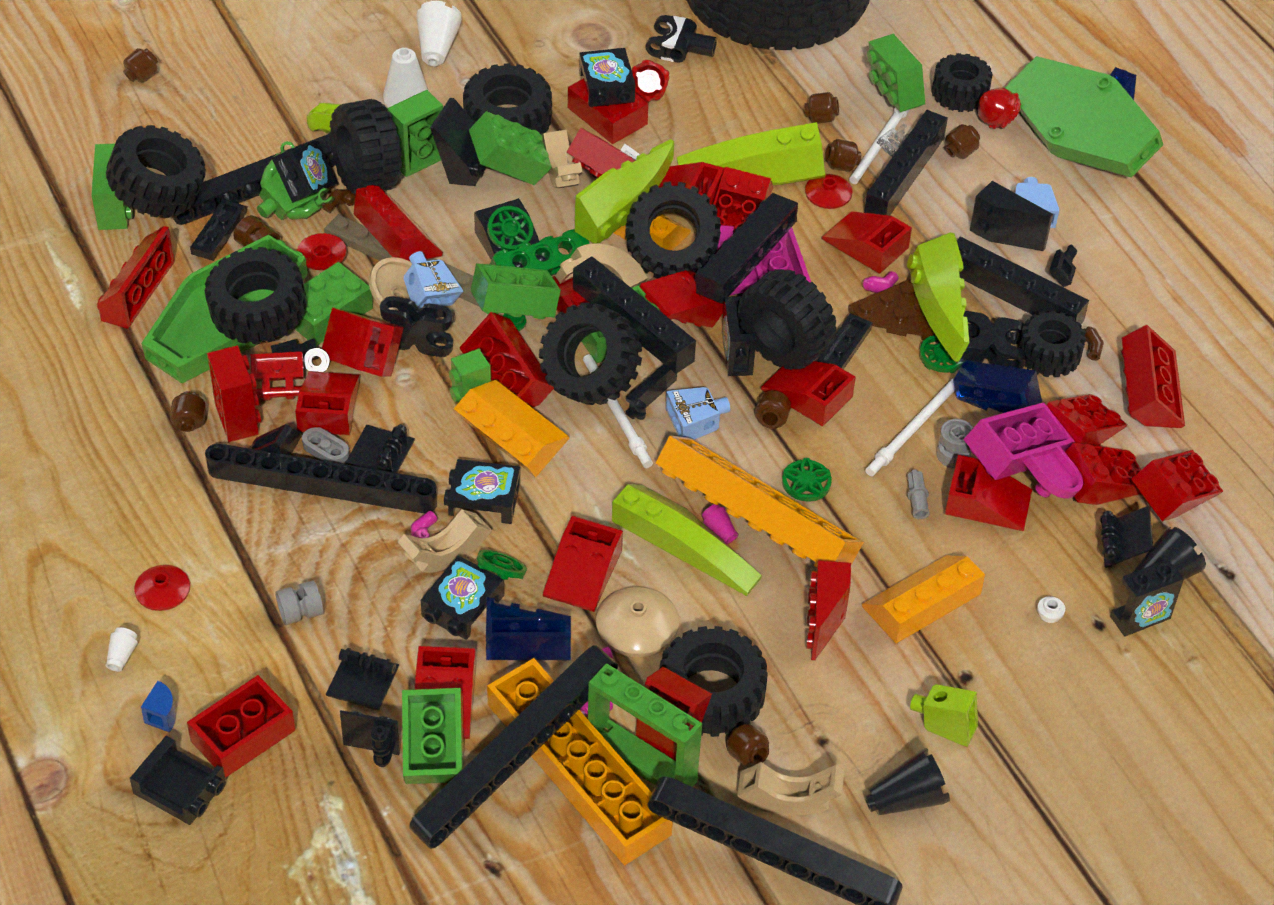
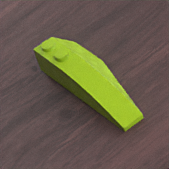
(779, 154)
(608, 200)
(938, 290)
(681, 535)

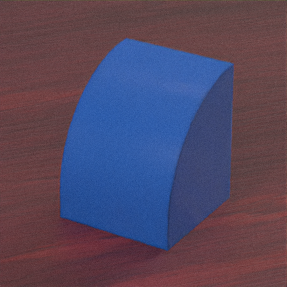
(159, 708)

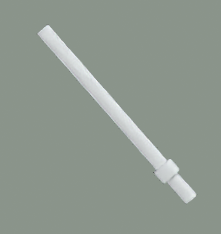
(875, 148)
(636, 443)
(886, 454)

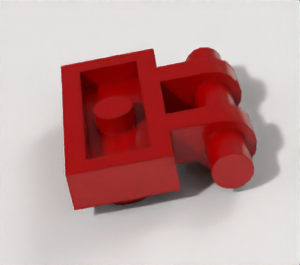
(277, 367)

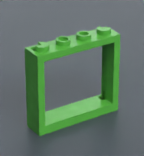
(652, 711)

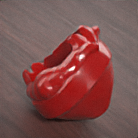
(650, 80)
(998, 107)

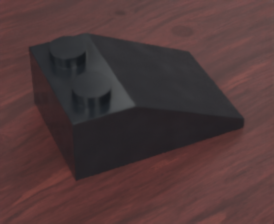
(456, 145)
(1010, 219)
(481, 220)

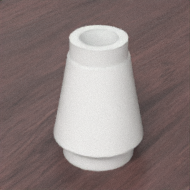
(120, 648)

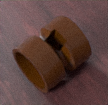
(252, 229)

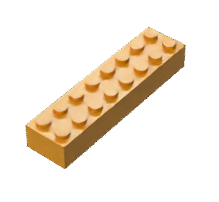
(756, 502)
(585, 769)

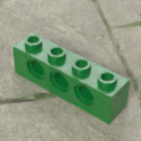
(546, 247)

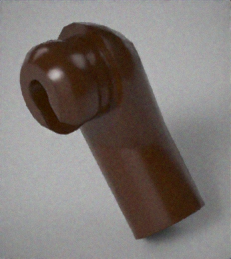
(341, 196)
(1096, 343)

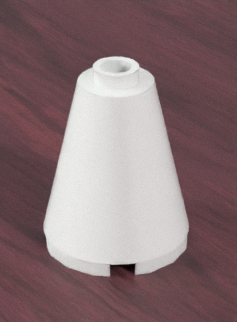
(437, 30)
(403, 77)

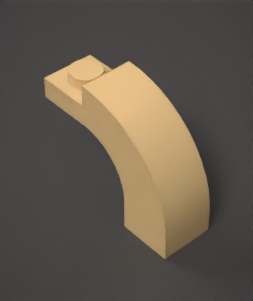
(563, 170)
(611, 257)
(437, 552)
(789, 794)

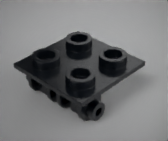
(381, 448)
(1126, 535)
(362, 679)
(371, 733)

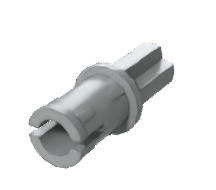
(918, 494)

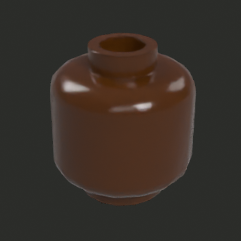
(140, 65)
(822, 107)
(962, 141)
(842, 155)
(773, 409)
(188, 411)
(748, 745)

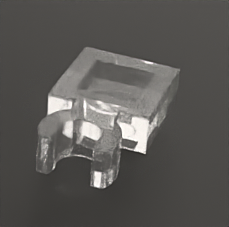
(892, 140)

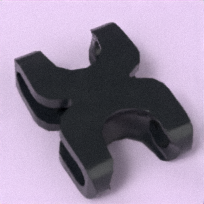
(420, 325)
(994, 340)

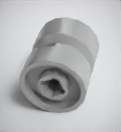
(952, 443)
(299, 602)

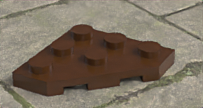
(895, 311)

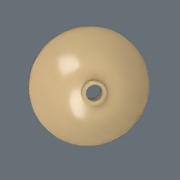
(387, 279)
(634, 631)

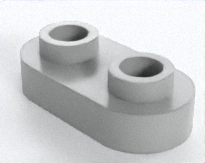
(328, 446)

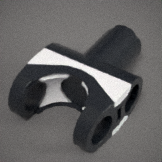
(679, 40)

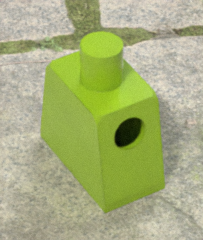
(948, 712)

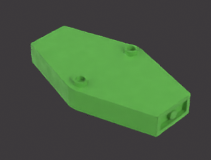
(1085, 116)
(185, 328)

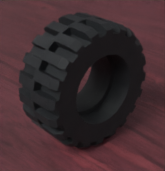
(510, 86)
(365, 145)
(148, 190)
(672, 200)
(257, 319)
(788, 319)
(563, 340)
(728, 654)

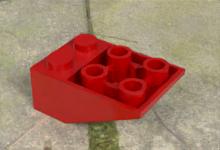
(700, 174)
(740, 196)
(870, 238)
(678, 299)
(362, 342)
(815, 390)
(327, 402)
(1087, 419)
(1104, 473)
(1176, 484)
(986, 500)
(583, 563)
(827, 603)
(448, 669)
(679, 693)

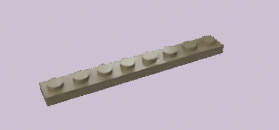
(362, 240)

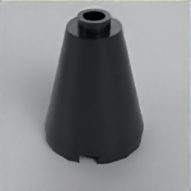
(1179, 549)
(908, 786)

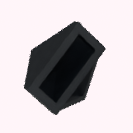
(280, 440)

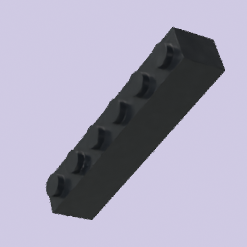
(906, 164)
(746, 248)
(1017, 284)
(655, 330)

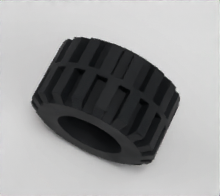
(961, 81)
(1052, 343)

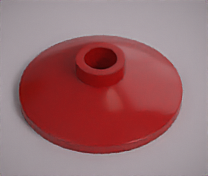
(829, 191)
(322, 250)
(163, 595)

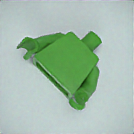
(278, 201)

